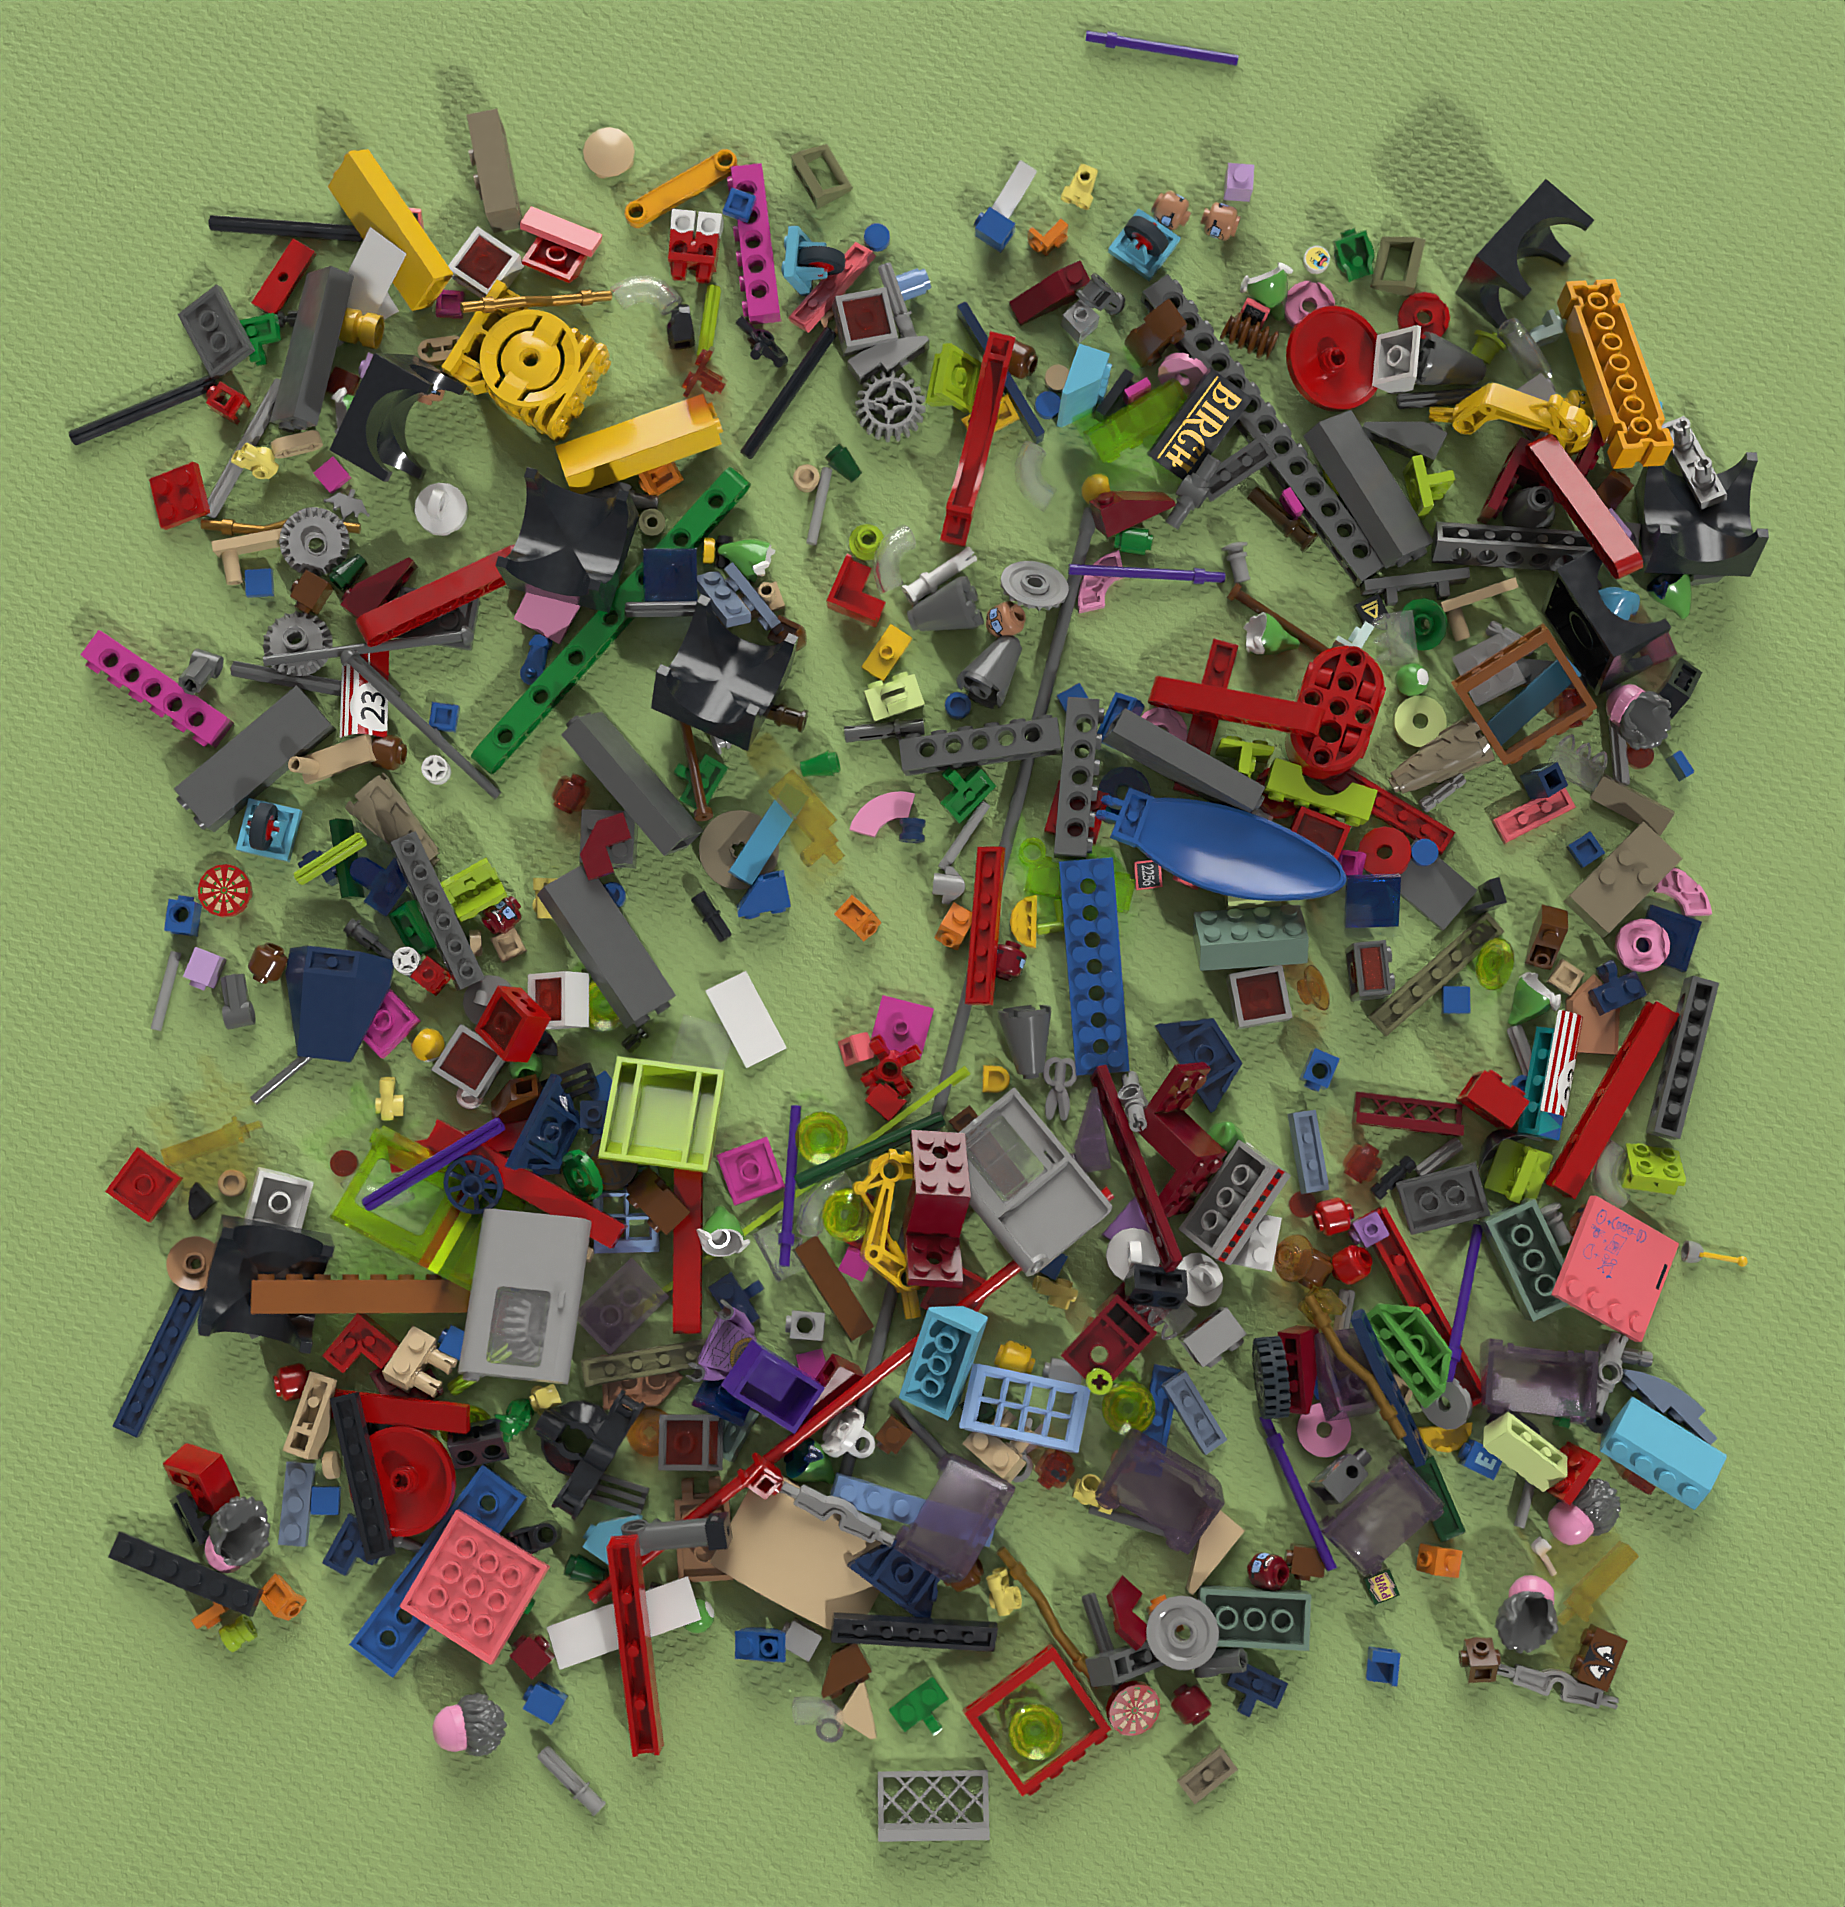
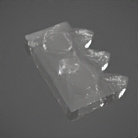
(1399, 638)
(1577, 765)
(768, 1243)
(1174, 1319)

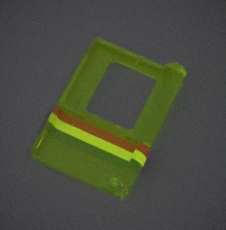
(451, 1236)

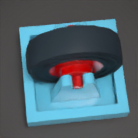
(1144, 244)
(808, 260)
(269, 830)

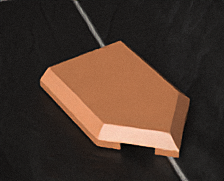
(1598, 1032)
(646, 1389)

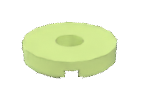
(1424, 707)

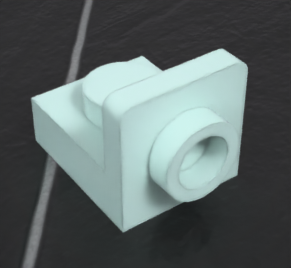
(1549, 331)
(1357, 637)

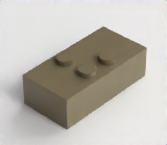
(495, 171)
(1622, 880)

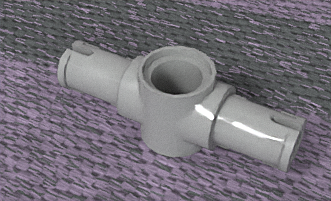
(1133, 1101)
(1613, 1361)

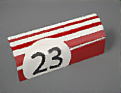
(362, 706)
(1562, 1063)

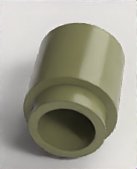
(643, 526)

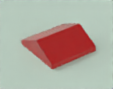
(554, 260)

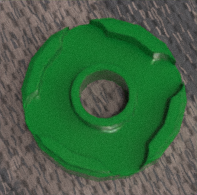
(582, 1175)

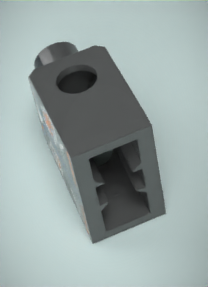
(1334, 1484)

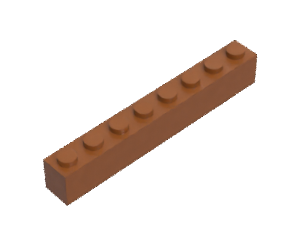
(357, 1295)

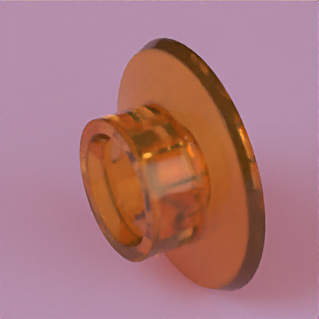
(1313, 989)
(1300, 1258)
(639, 1440)

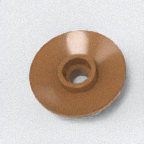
(181, 1258)

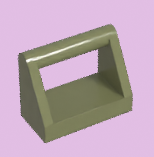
(817, 194)
(1404, 288)

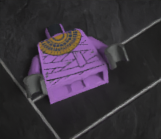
(723, 1345)

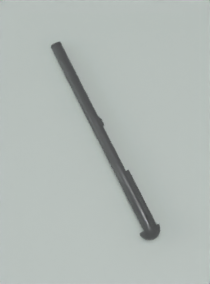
(465, 635)
(351, 657)

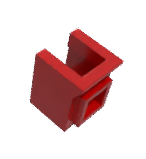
(215, 396)
(431, 976)
(884, 1100)
(770, 1485)

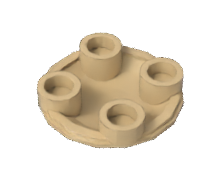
(608, 152)

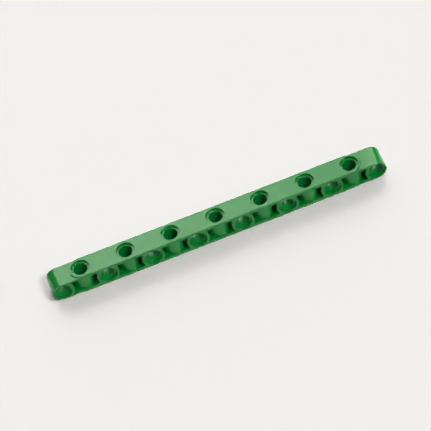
(596, 634)

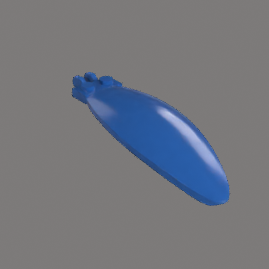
(1223, 848)

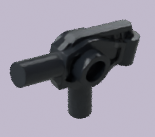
(762, 343)

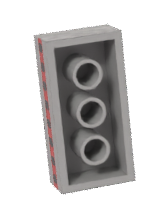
(1234, 1202)

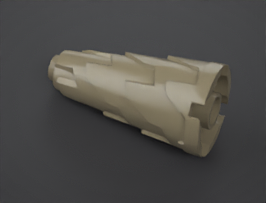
(1452, 752)
(388, 814)

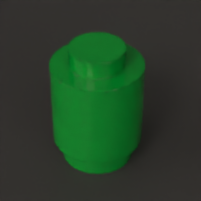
(1134, 540)

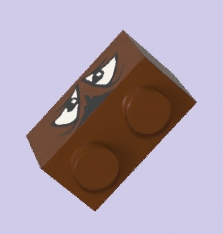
(1597, 1657)

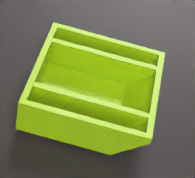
(662, 1114)

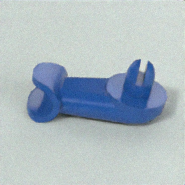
(536, 659)

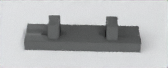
(1436, 579)

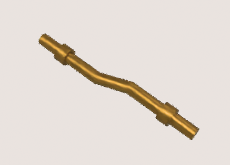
(489, 305)
(229, 526)
(1388, 1412)
(1018, 1572)

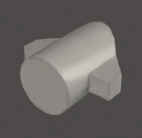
(949, 885)

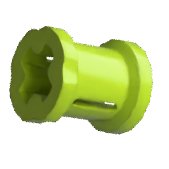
(1104, 1388)

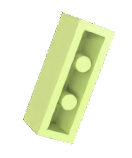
(1525, 1451)

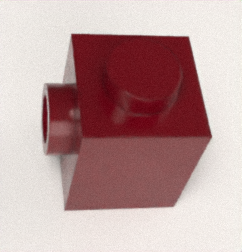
(532, 1654)

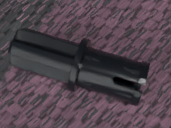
(711, 916)

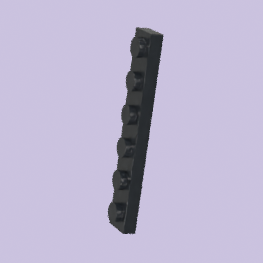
(362, 1476)
(186, 1574)
(913, 1632)

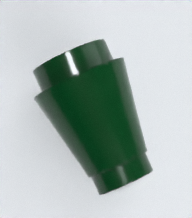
(842, 462)
(347, 573)
(583, 1570)

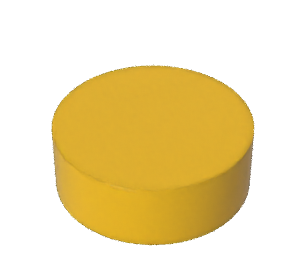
(708, 550)

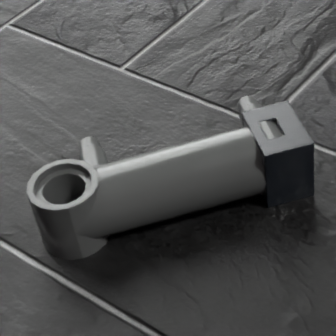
(679, 1534)

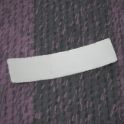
(1014, 189)

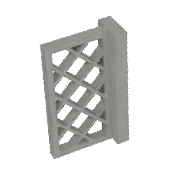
(933, 1831)

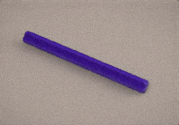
(433, 1164)

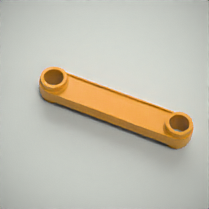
(680, 188)

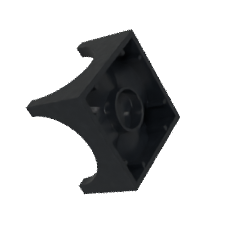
(1522, 236)
(378, 413)
(1695, 541)
(570, 544)
(1591, 632)
(722, 680)
(254, 1248)

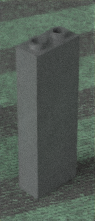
(312, 349)
(1368, 489)
(253, 760)
(1182, 763)
(631, 782)
(607, 947)

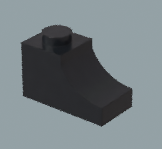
(1679, 685)

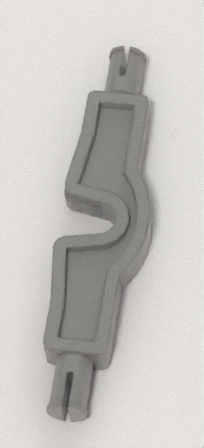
(825, 1506)
(1571, 1690)

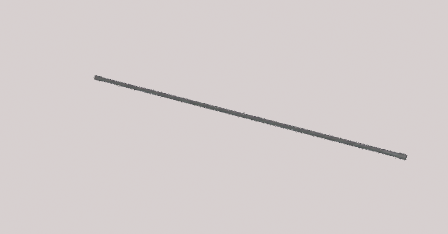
(1086, 531)

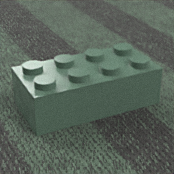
(1250, 937)
(1526, 1256)
(1259, 1616)

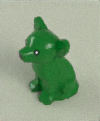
(516, 1419)

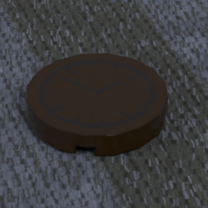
(613, 1173)

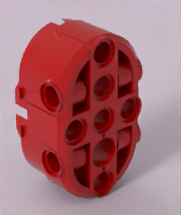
(1363, 698)

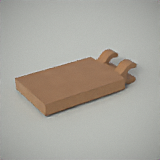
(695, 1561)

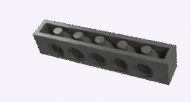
(1506, 546)
(1078, 711)
(1047, 745)
(436, 910)
(1682, 1058)

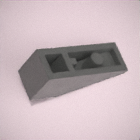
(1408, 438)
(1120, 1664)

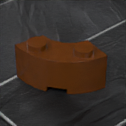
(1152, 338)
(656, 1200)

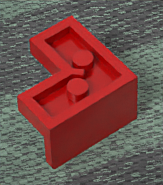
(848, 595)
(363, 1337)
(204, 1475)

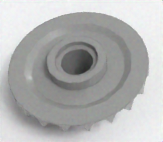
(307, 525)
(1034, 585)
(297, 625)
(1174, 1650)

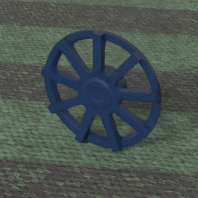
(473, 1183)

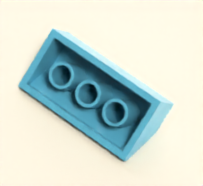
(1084, 385)
(943, 1359)
(1662, 1453)

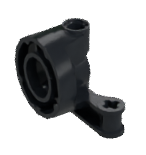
(604, 1428)

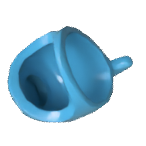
(1620, 601)

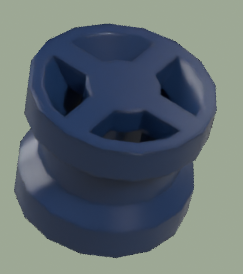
(912, 830)

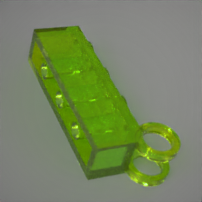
(1136, 421)
(1044, 878)

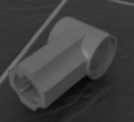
(201, 668)
(238, 1009)
(1223, 1661)

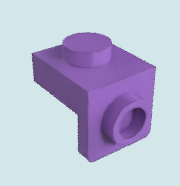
(1367, 1230)

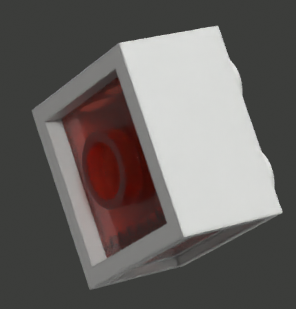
(484, 261)
(562, 997)

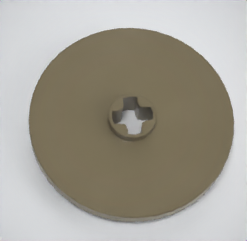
(717, 843)

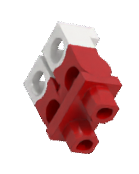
(692, 252)

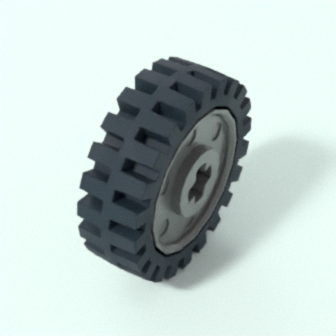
(1271, 1377)

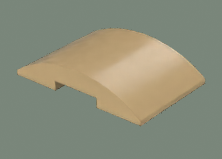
(796, 1558)

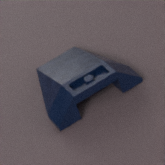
(334, 999)

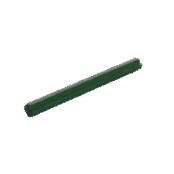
(867, 1151)

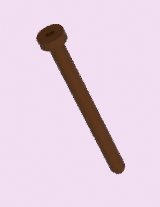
(1290, 628)
(702, 812)

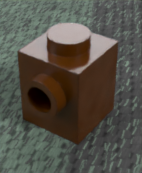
(310, 593)
(892, 1435)
(1304, 1562)

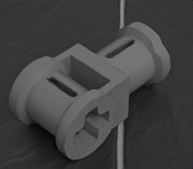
(1100, 295)

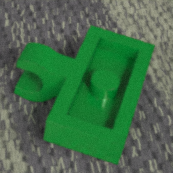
(261, 331)
(711, 773)
(966, 792)
(919, 1706)

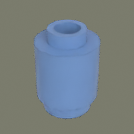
(913, 283)

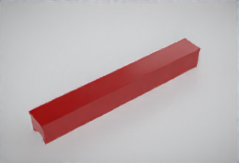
(1611, 1099)
(533, 1187)
(1416, 1293)
(635, 1644)

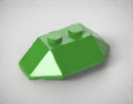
(1413, 1349)

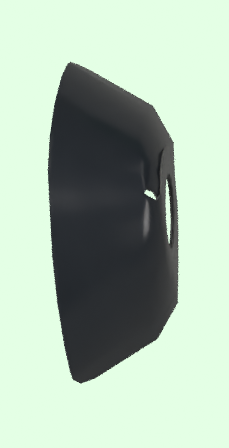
(1495, 1138)

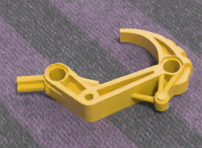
(1501, 402)
(887, 1264)

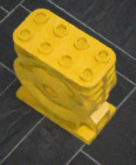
(527, 336)

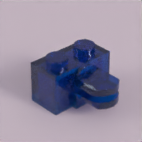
(384, 884)

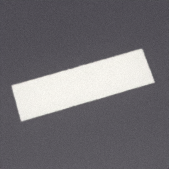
(596, 1630)

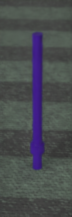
(1112, 40)
(1197, 576)
(786, 1238)
(1463, 1299)
(1275, 1441)

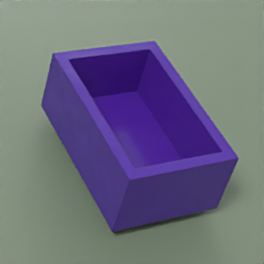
(773, 1386)

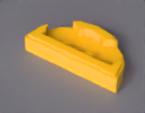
(1024, 921)
(1445, 1439)

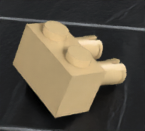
(411, 1359)
(1001, 1457)

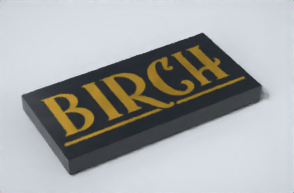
(1199, 424)

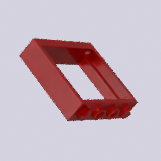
(1009, 1684)

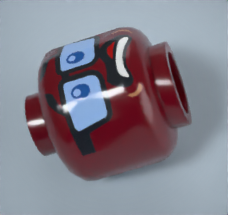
(502, 916)
(1010, 961)
(1268, 1571)

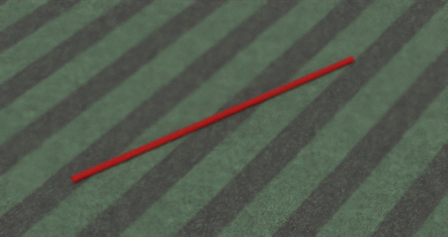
(830, 1411)

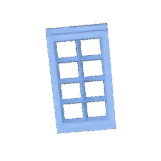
(627, 1244)
(974, 1397)

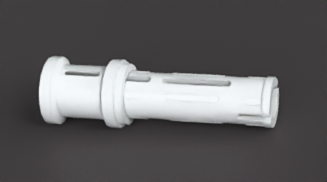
(929, 581)

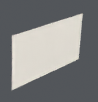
(373, 272)
(746, 1019)

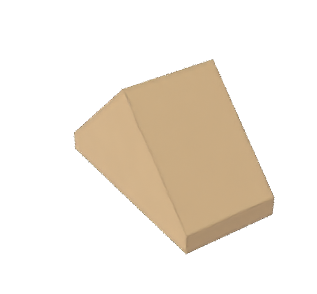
(858, 1712)

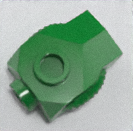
(1354, 254)

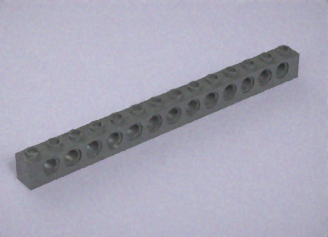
(1341, 547)

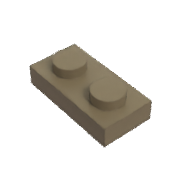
(1207, 1774)

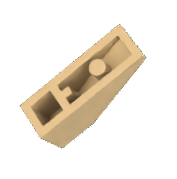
(312, 1418)
(1211, 1549)

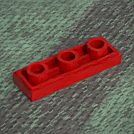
(291, 265)

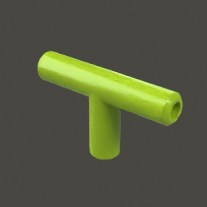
(1056, 926)

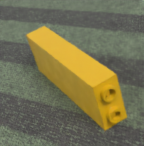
(374, 202)
(639, 444)

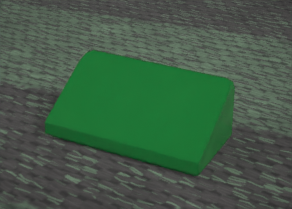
(412, 928)

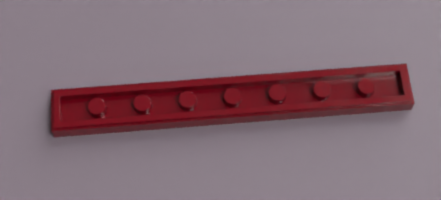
(1136, 1169)

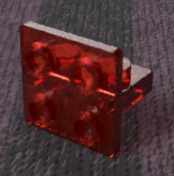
(710, 380)

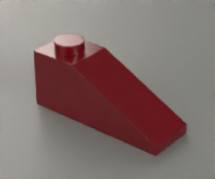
(1050, 293)
(1123, 509)
(377, 588)
(1301, 1365)
(836, 1377)

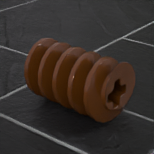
(1249, 336)

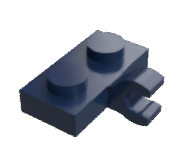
(1615, 991)
(730, 1290)
(346, 1548)
(1256, 1686)

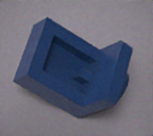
(330, 876)
(593, 1116)

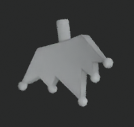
(347, 504)

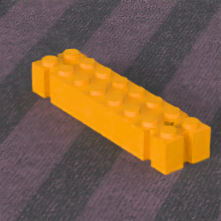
(1614, 374)

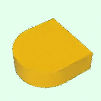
(995, 1079)

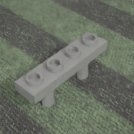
(1694, 464)

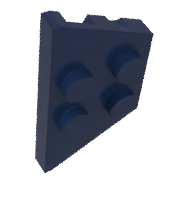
(1206, 1043)
(547, 1130)
(898, 1578)

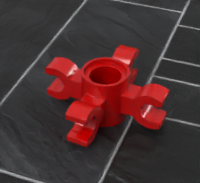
(885, 1055)

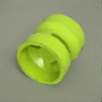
(238, 1633)

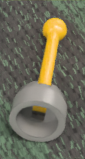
(1694, 1252)

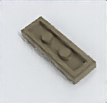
(1632, 804)

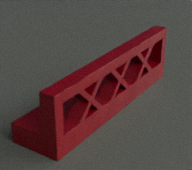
(1411, 1123)

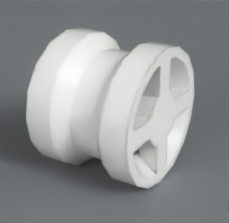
(432, 766)
(402, 958)

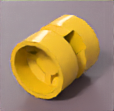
(362, 328)

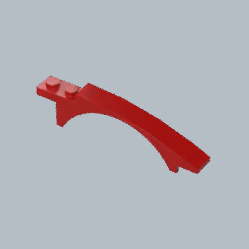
(978, 439)

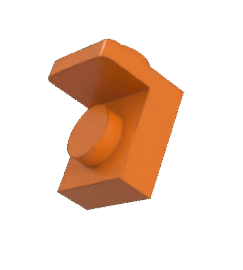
(858, 918)
(281, 1598)

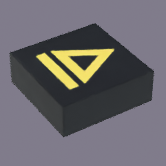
(1370, 609)

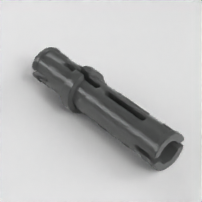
(892, 729)

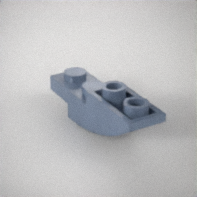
(1663, 1396)

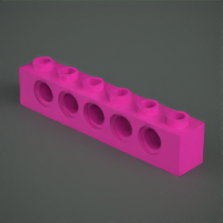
(765, 309)
(103, 648)

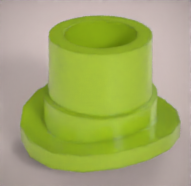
(1487, 346)
(865, 541)

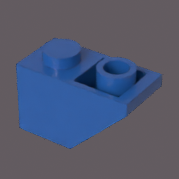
(766, 894)
(760, 1644)

